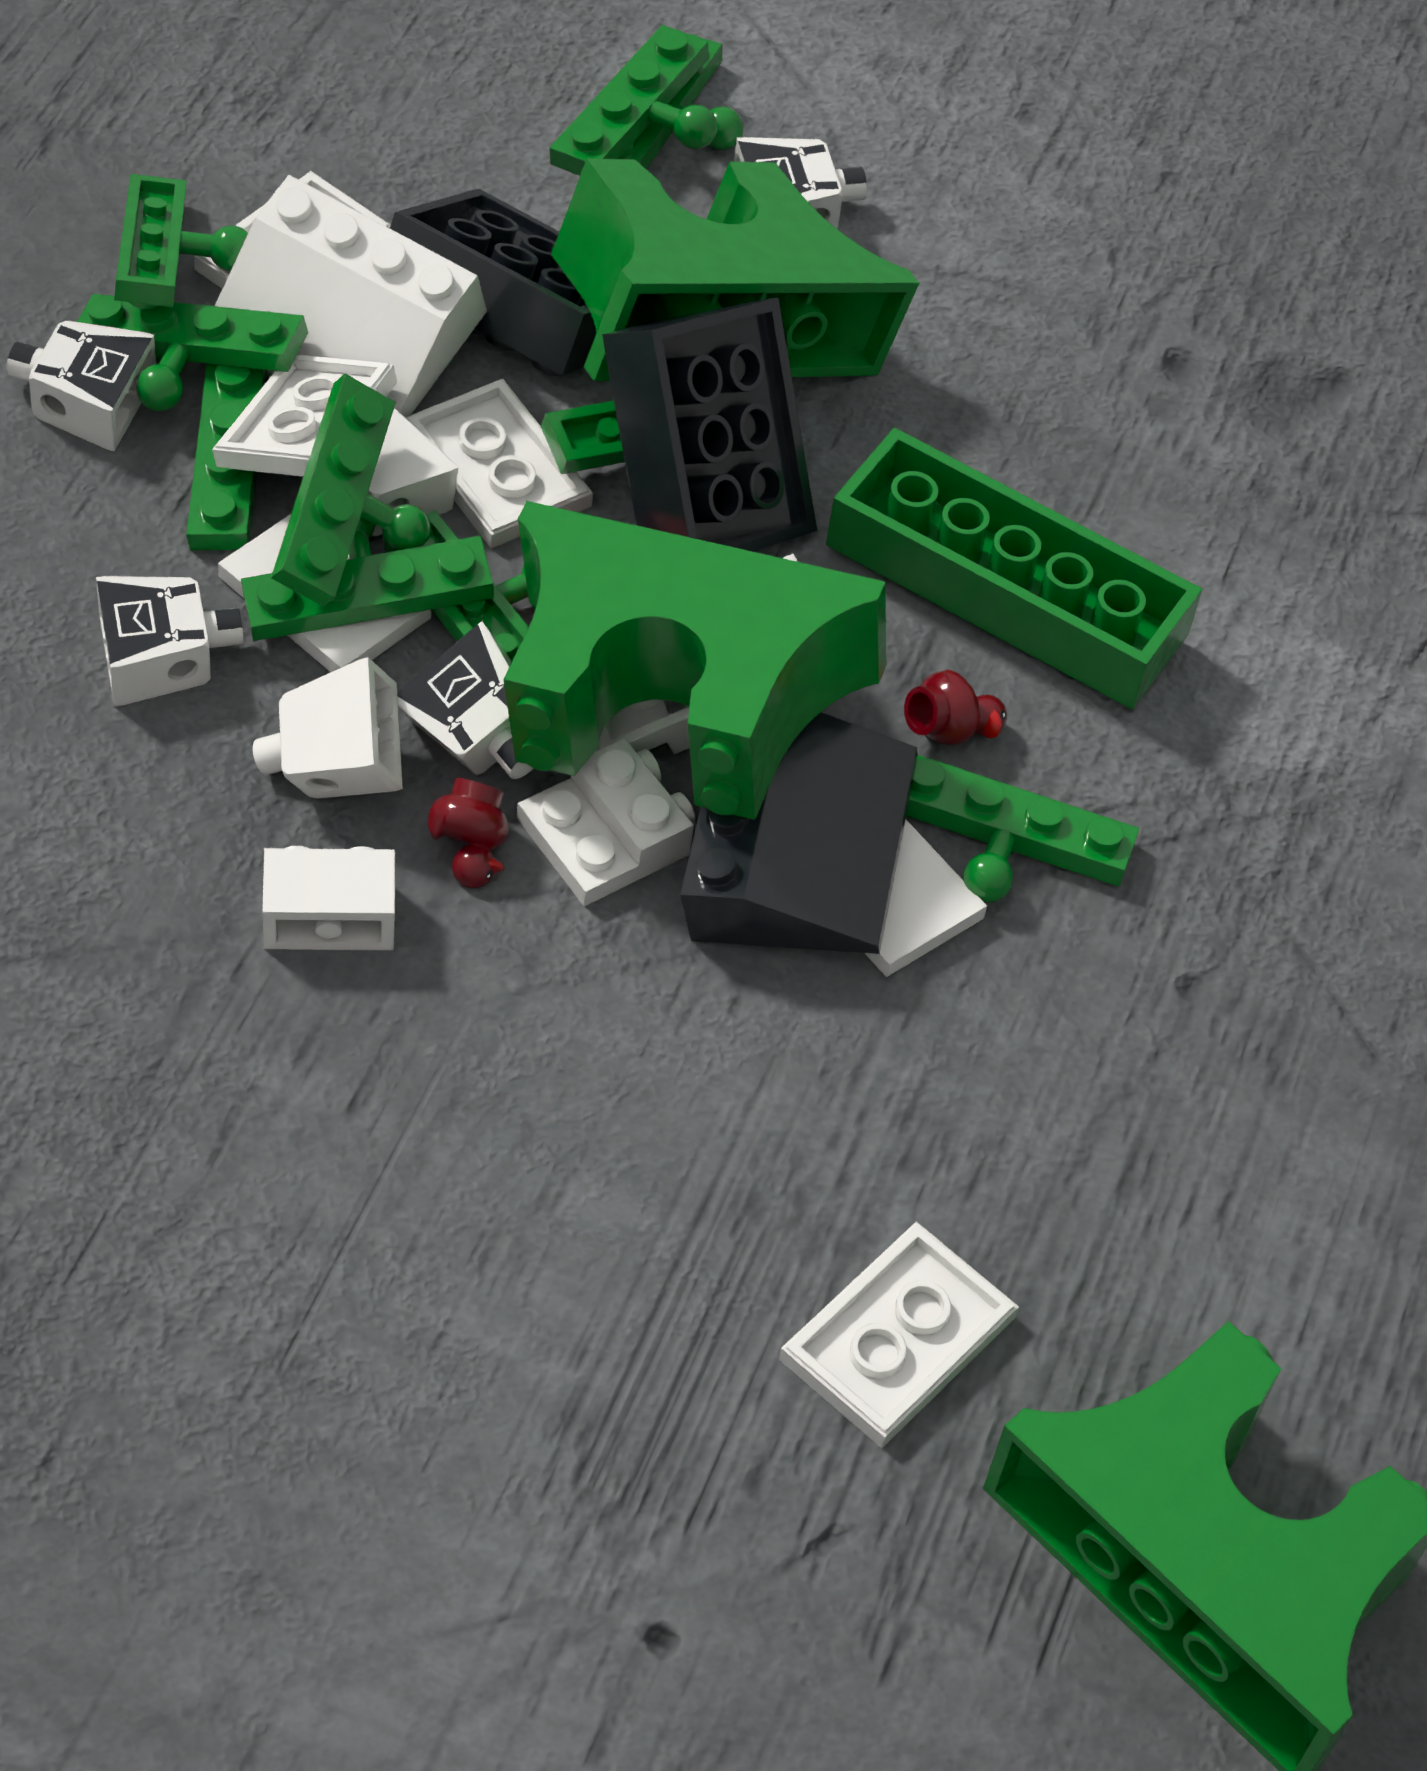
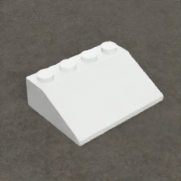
(357, 286)

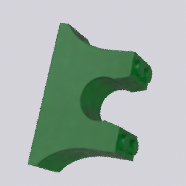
(651, 261)
(686, 621)
(1222, 1592)

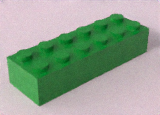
(1013, 567)

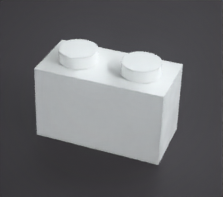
(328, 898)

